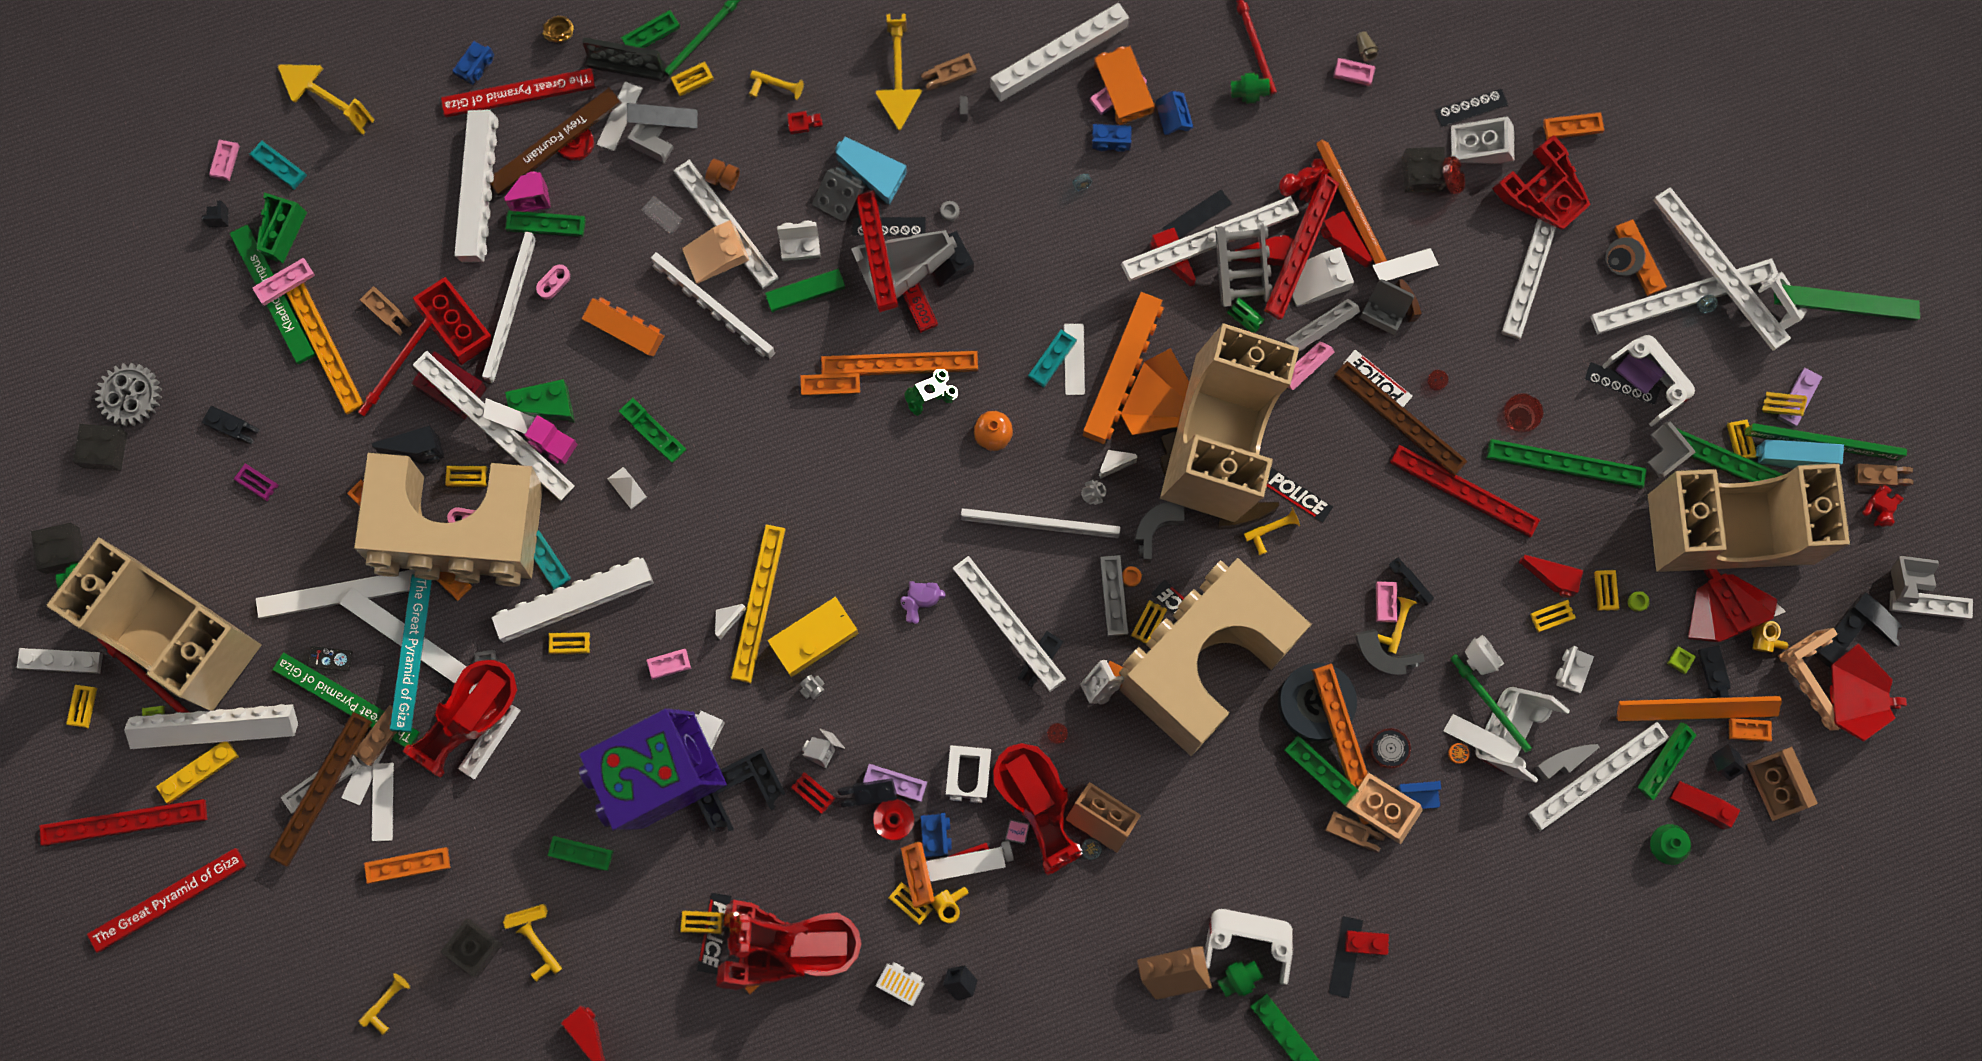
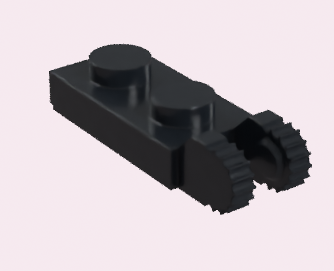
(228, 424)
(1050, 645)
(869, 792)

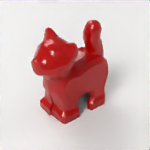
(1884, 505)

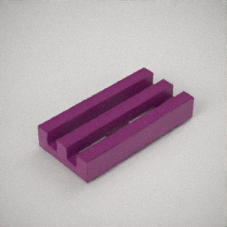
(269, 491)

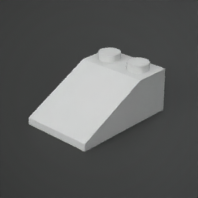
(1484, 141)
(1323, 277)

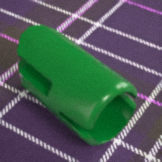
(1246, 315)

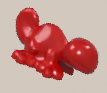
(1305, 179)

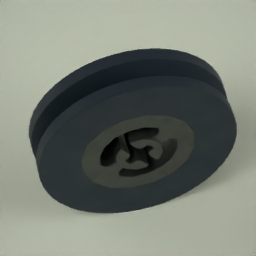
(1292, 706)

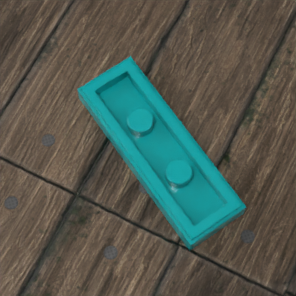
(278, 165)
(1052, 358)
(549, 563)

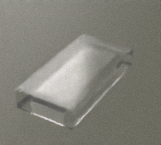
(662, 215)

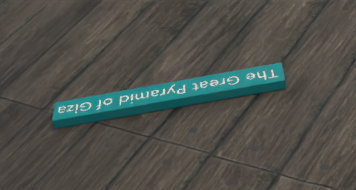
(411, 655)

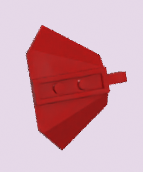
(1728, 608)
(1861, 694)

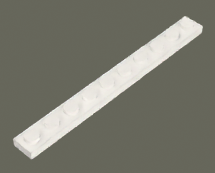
(1205, 240)
(1722, 269)
(1674, 299)
(503, 435)

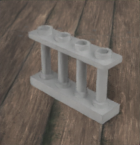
(1225, 256)

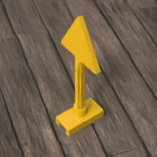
(300, 78)
(898, 101)

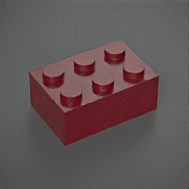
(428, 389)

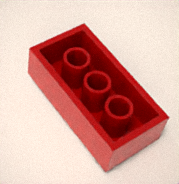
(453, 321)

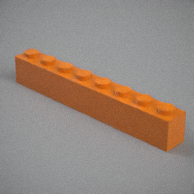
(1122, 368)

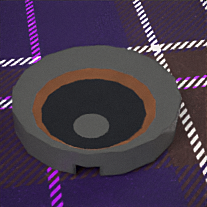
(1625, 256)

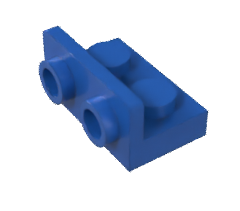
(474, 62)
(1111, 137)
(935, 835)

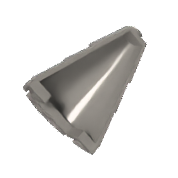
(909, 258)

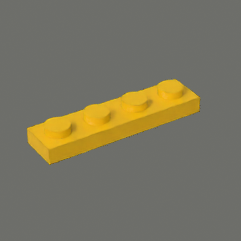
(197, 771)

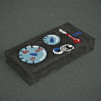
(330, 658)

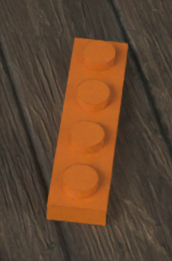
(1649, 274)
(407, 865)

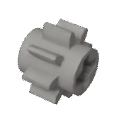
(1093, 492)
(812, 687)

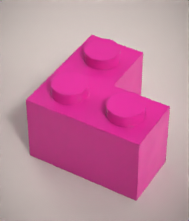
(546, 438)

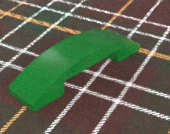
(652, 431)

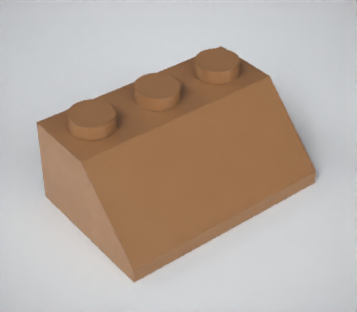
(1782, 784)
(1103, 817)
(1175, 972)

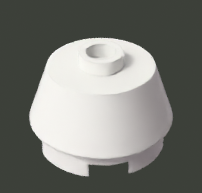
(1483, 656)

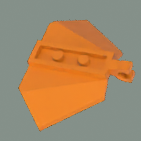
(1156, 395)

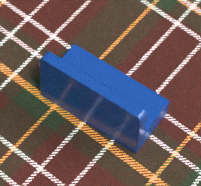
(1174, 112)
(1423, 793)

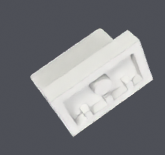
(799, 241)

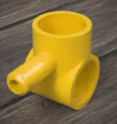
(1767, 640)
(946, 900)

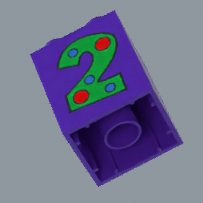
(651, 770)

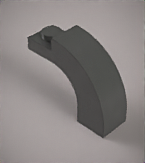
(1157, 517)
(1372, 652)

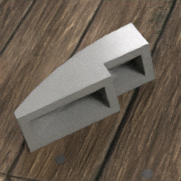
(1565, 761)

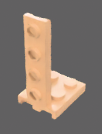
(1808, 683)

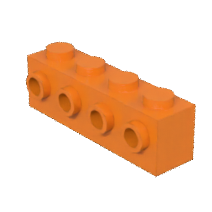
(622, 326)

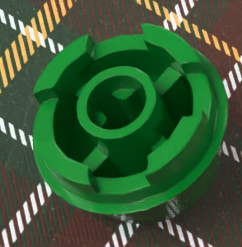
(1670, 844)

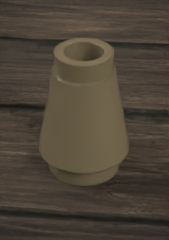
(1367, 48)

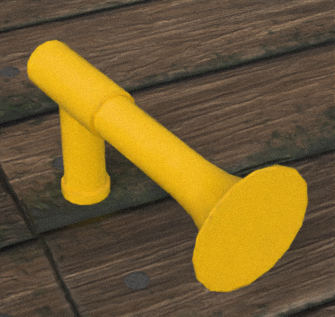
(795, 88)
(1255, 534)
(1394, 641)
(551, 963)
(370, 1016)

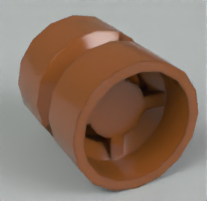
(724, 175)

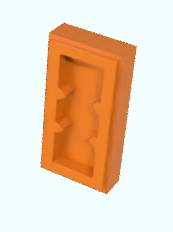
(1750, 730)

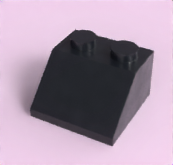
(956, 265)

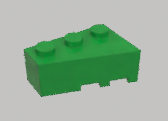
(279, 227)
(545, 400)

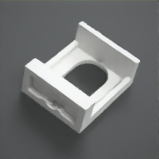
(1794, 313)
(952, 788)

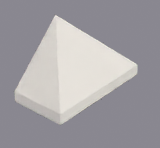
(1116, 461)
(627, 488)
(727, 618)

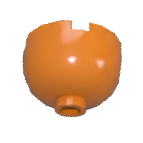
(993, 430)

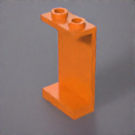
(1124, 84)

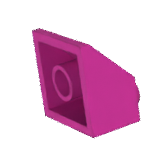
(528, 194)

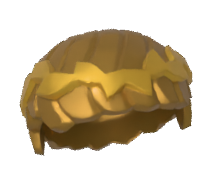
(558, 29)

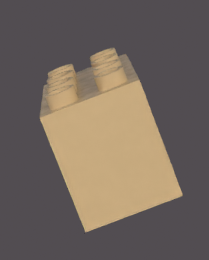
(1223, 422)
(1750, 523)
(491, 541)
(1232, 610)
(154, 624)

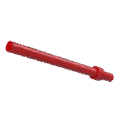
(1243, 10)
(373, 397)
(144, 677)

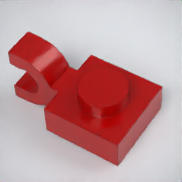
(800, 122)

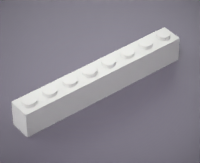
(1059, 52)
(476, 186)
(572, 600)
(211, 726)

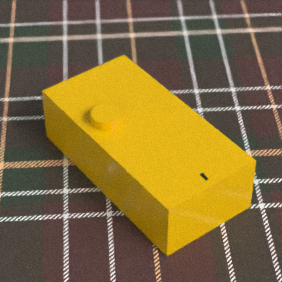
(813, 637)

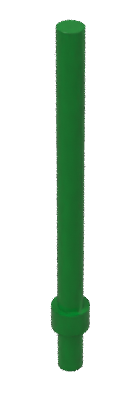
(729, 6)
(1466, 673)

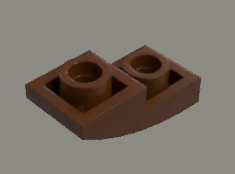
(1414, 310)

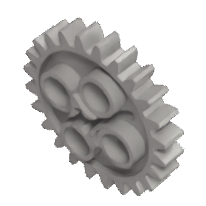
(145, 399)

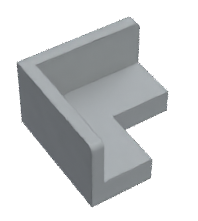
(645, 139)
(1674, 449)
(1913, 574)

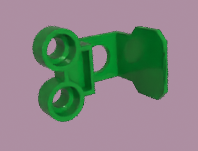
(917, 396)

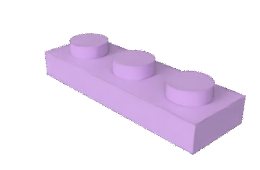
(1806, 386)
(904, 785)

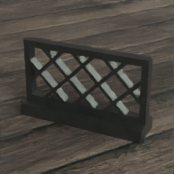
(624, 59)

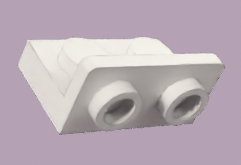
(1574, 670)
(1101, 683)

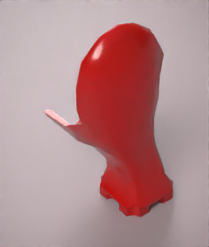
(466, 713)
(1034, 788)
(813, 946)

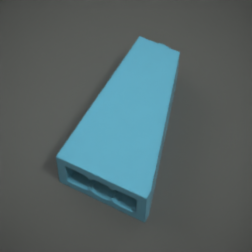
(874, 168)
(1795, 453)

